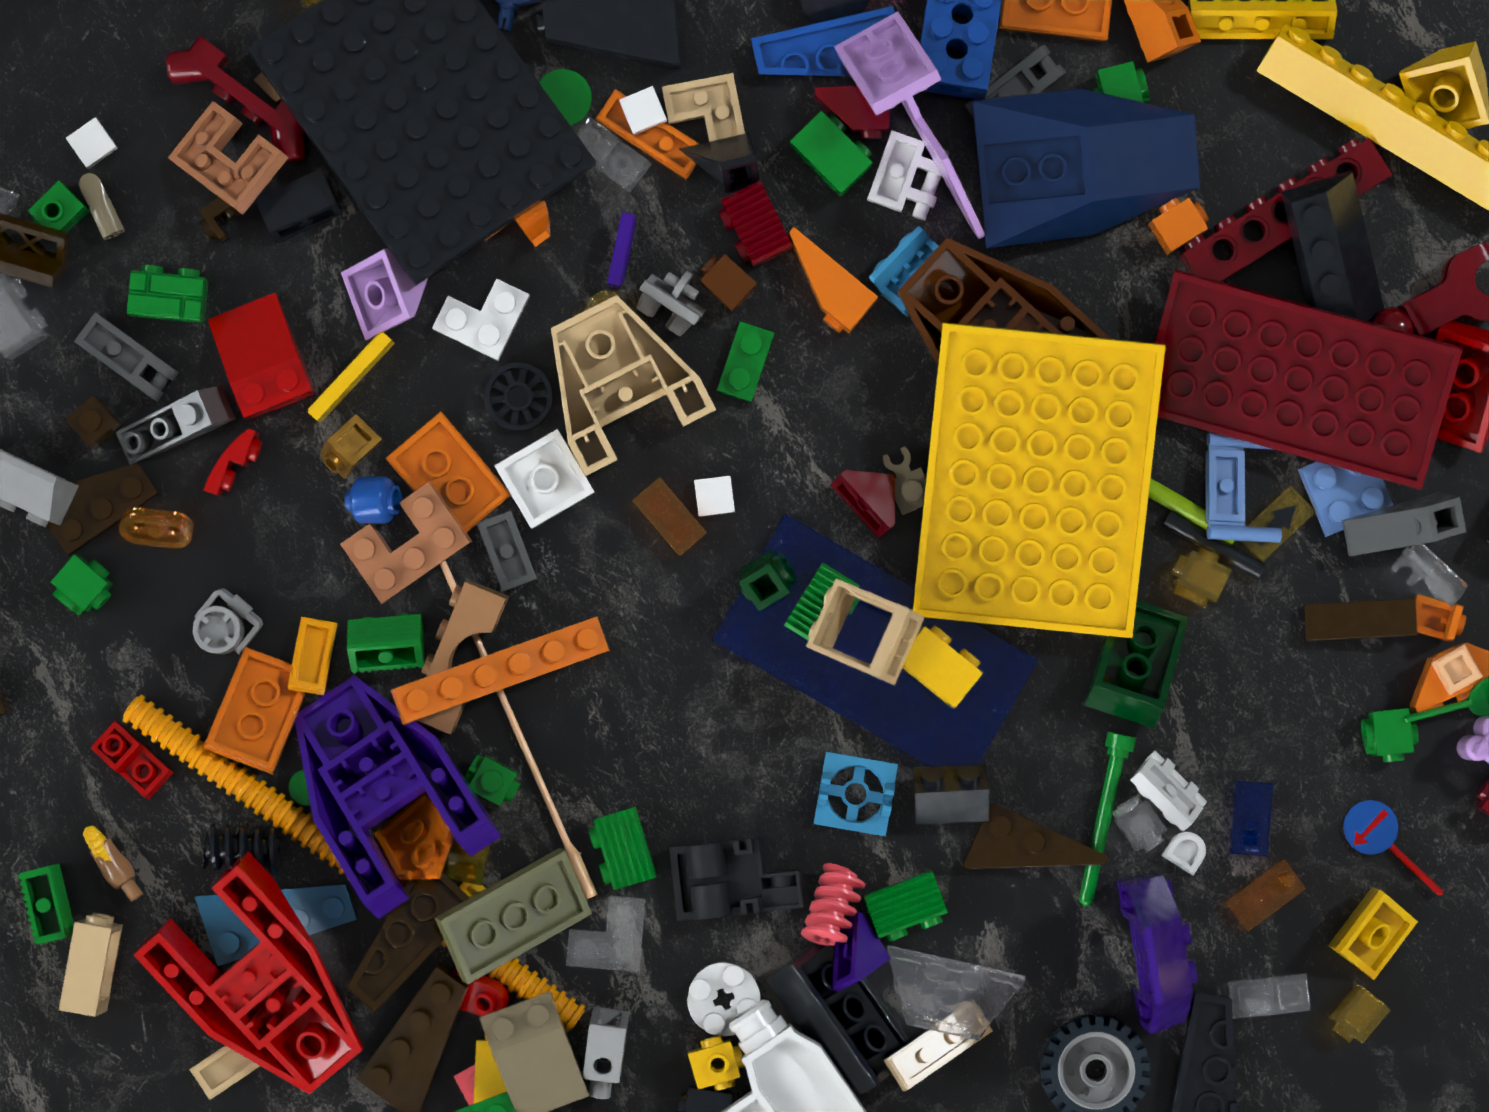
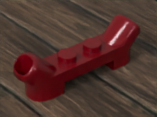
(207, 62)

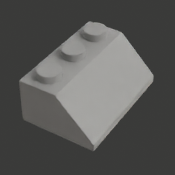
(34, 490)

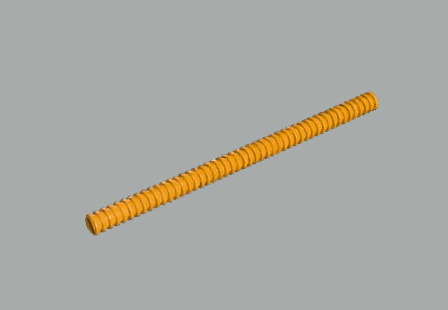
(302, 827)

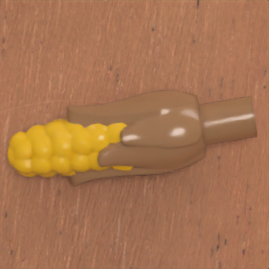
(112, 864)

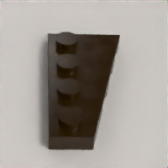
(404, 940)

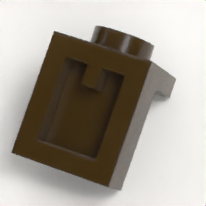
(212, 214)

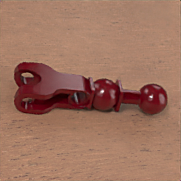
(1450, 298)

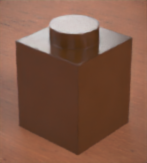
(727, 282)

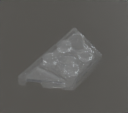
(950, 993)

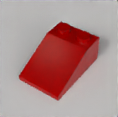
(261, 357)
(1467, 407)

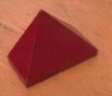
(870, 497)

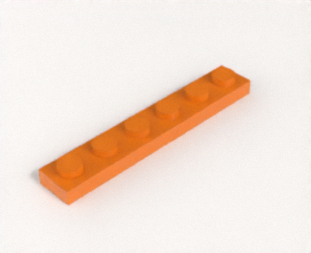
(499, 670)

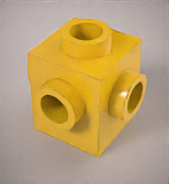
(705, 1073)

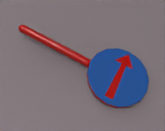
(1372, 829)

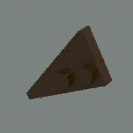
(1019, 842)

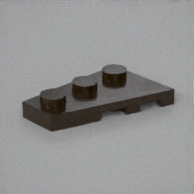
(101, 504)

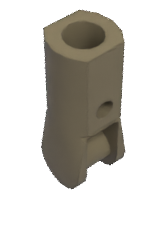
(100, 206)

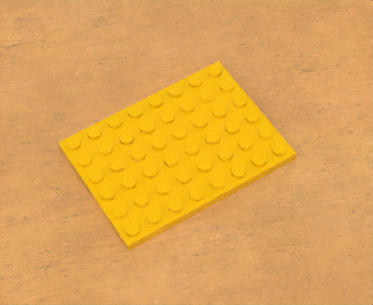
(1038, 480)

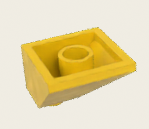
(1451, 84)

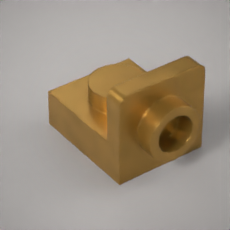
(349, 446)

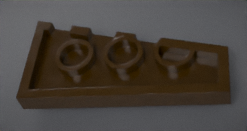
(410, 1053)

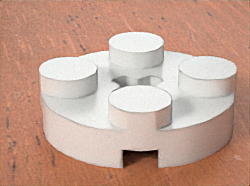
(704, 990)

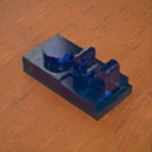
(1251, 818)

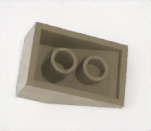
(534, 1055)

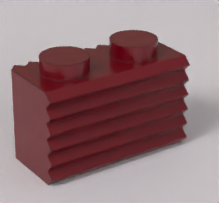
(755, 224)

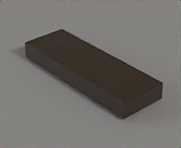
(1361, 620)

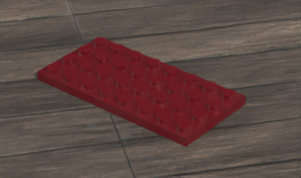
(1303, 379)

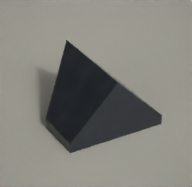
(727, 160)

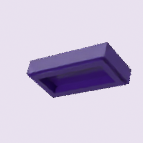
(622, 251)

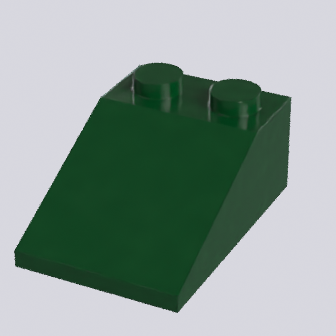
(1137, 671)

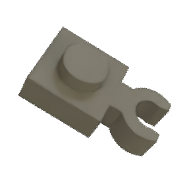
(908, 483)

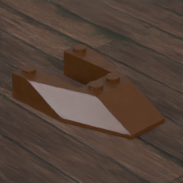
(981, 291)

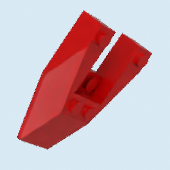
(272, 1001)

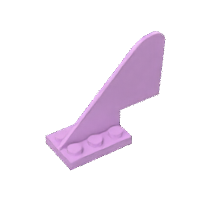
(890, 70)

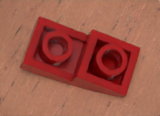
(240, 451)
(132, 760)

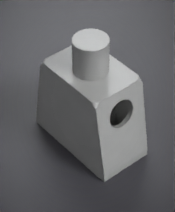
(605, 1040)

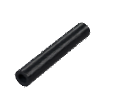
(1226, 551)

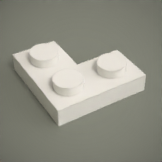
(484, 329)

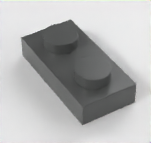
(507, 551)

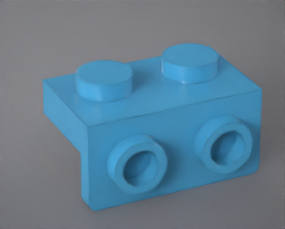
(901, 264)

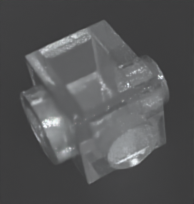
(1139, 823)

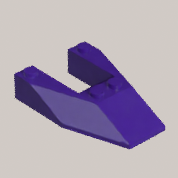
(367, 767)
(1159, 951)

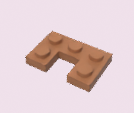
(233, 182)
(437, 540)

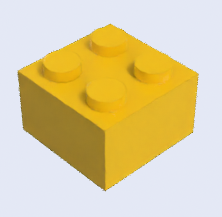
(941, 667)

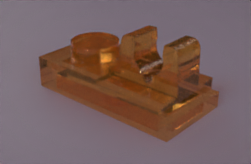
(1265, 895)

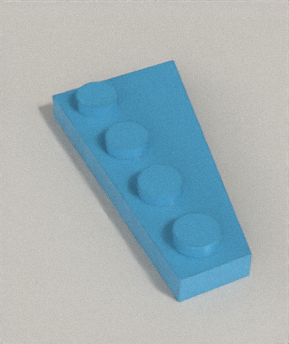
(316, 908)

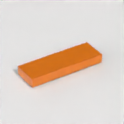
(658, 142)

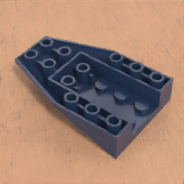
(1077, 163)

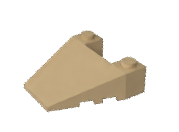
(612, 367)

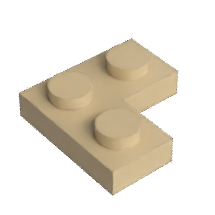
(709, 99)

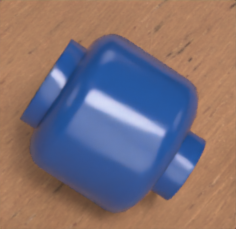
(373, 500)

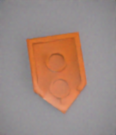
(416, 841)

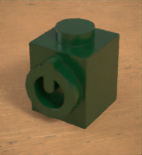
(767, 579)

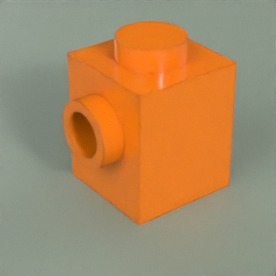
(1178, 223)

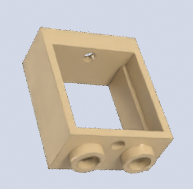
(893, 646)
(91, 965)

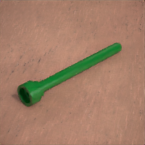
(1118, 749)

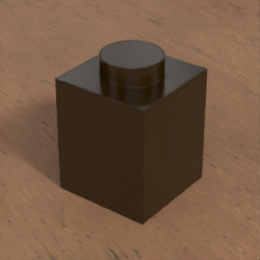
(94, 422)

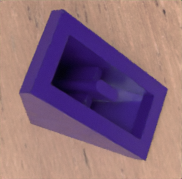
(857, 956)

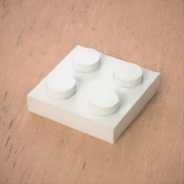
(544, 479)

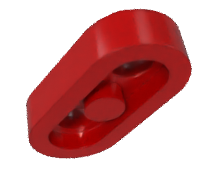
(484, 988)

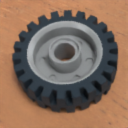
(1089, 1039)

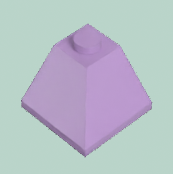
(381, 293)

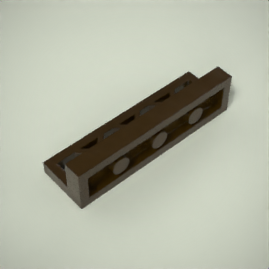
(30, 259)

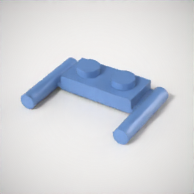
(1227, 492)

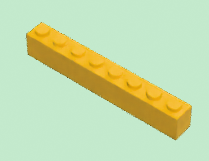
(1379, 112)

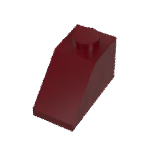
(853, 111)

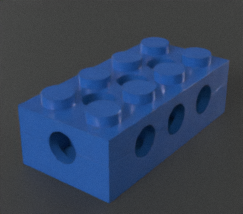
(975, 40)

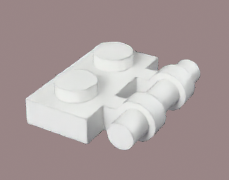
(897, 172)
(1169, 791)

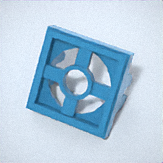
(879, 821)

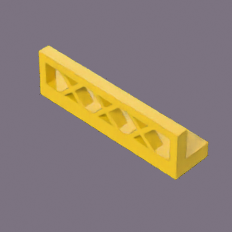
(1262, 18)

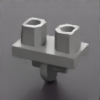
(659, 293)

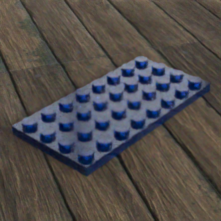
(898, 713)

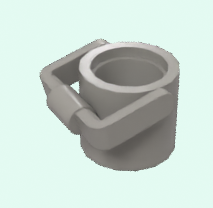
(222, 629)

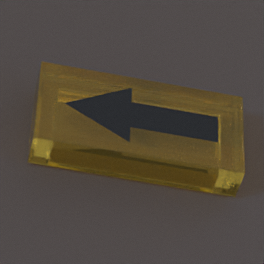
(1285, 512)

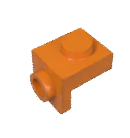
(1438, 618)

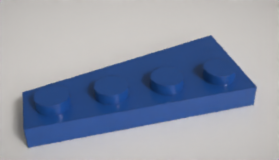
(811, 47)

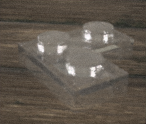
(618, 946)

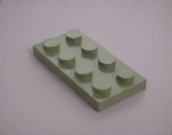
(513, 915)

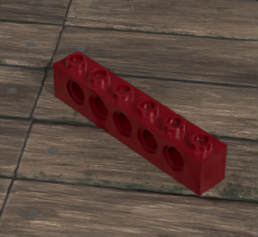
(1199, 260)

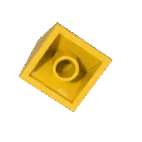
(1373, 932)

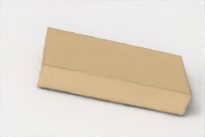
(221, 1071)

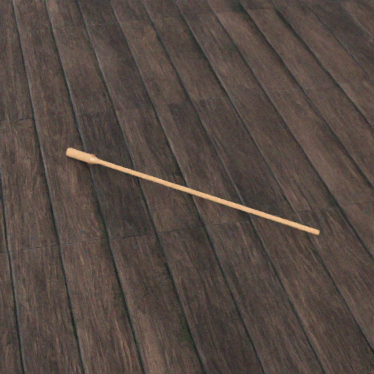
(573, 854)

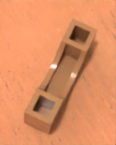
(474, 612)

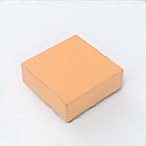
(1456, 669)

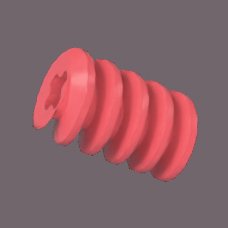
(832, 905)

